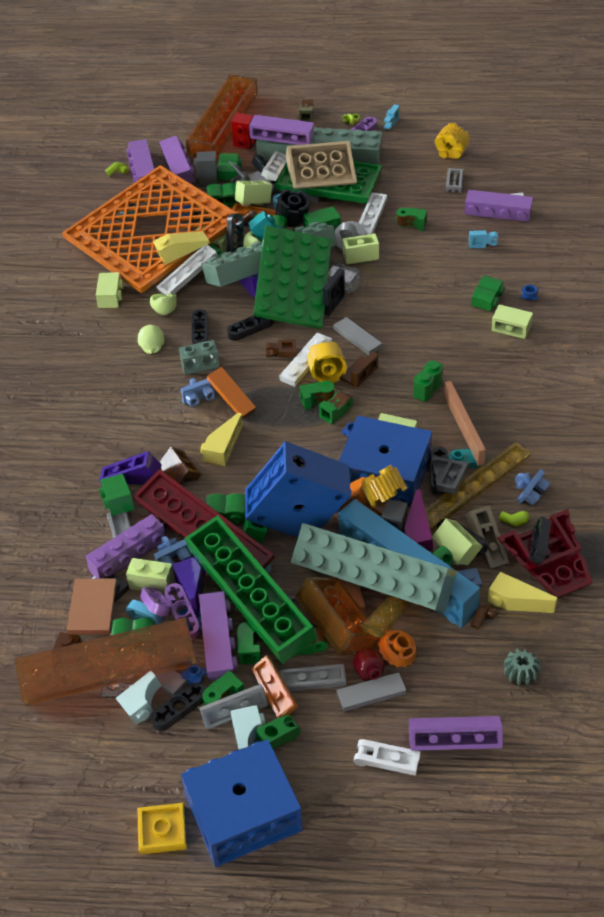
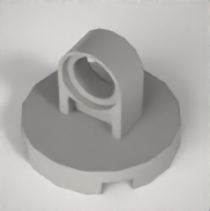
(346, 230)

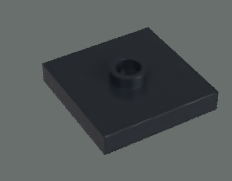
(334, 291)

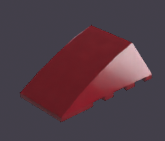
(563, 566)

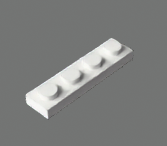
(274, 166)
(373, 212)
(186, 271)
(299, 366)

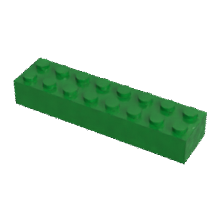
(251, 589)

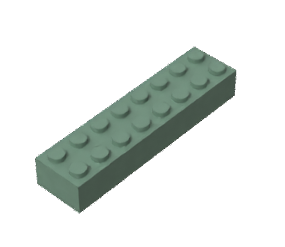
(365, 145)
(246, 261)
(374, 567)

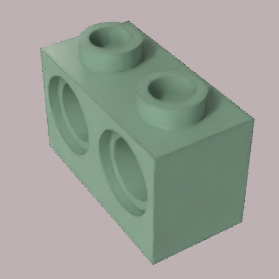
(199, 357)

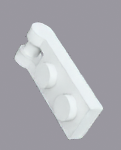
(387, 757)

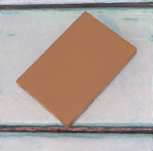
(91, 606)

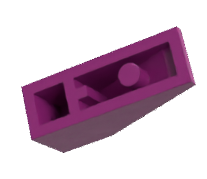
(417, 523)

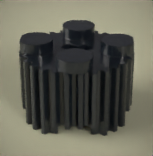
(292, 206)

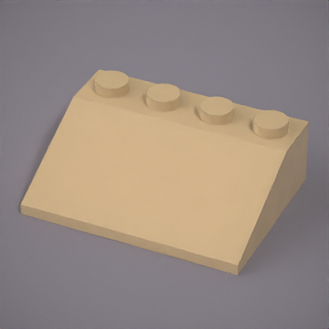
(320, 165)

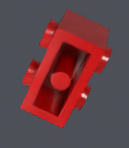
(241, 131)

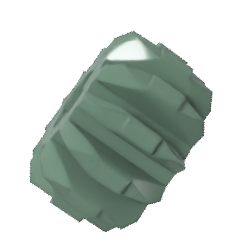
(522, 666)

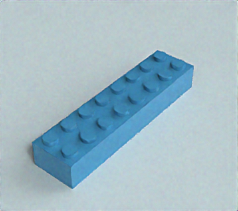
(365, 525)

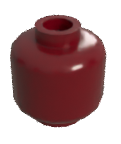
(368, 663)

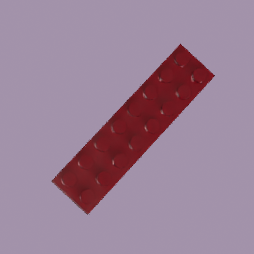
(187, 513)

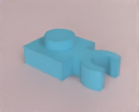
(392, 117)
(479, 239)

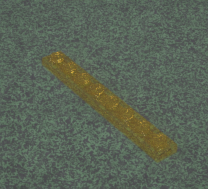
(476, 484)

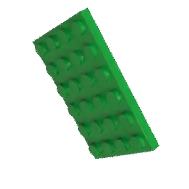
(366, 176)
(292, 277)

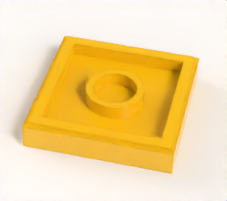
(161, 828)

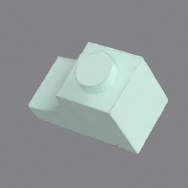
(139, 696)
(245, 723)

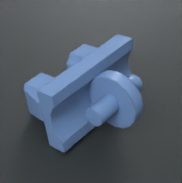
(196, 391)
(537, 482)
(171, 549)

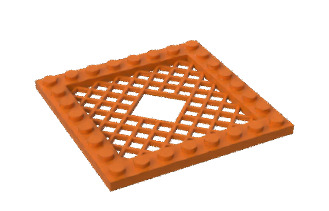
(82, 238)

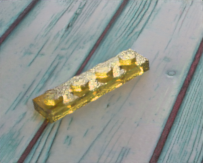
(385, 616)

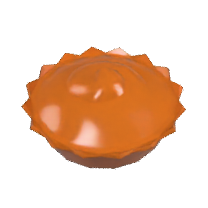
(398, 648)

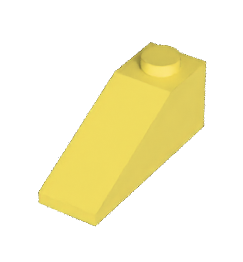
(179, 244)
(221, 441)
(518, 596)

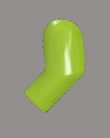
(351, 119)
(117, 167)
(516, 519)

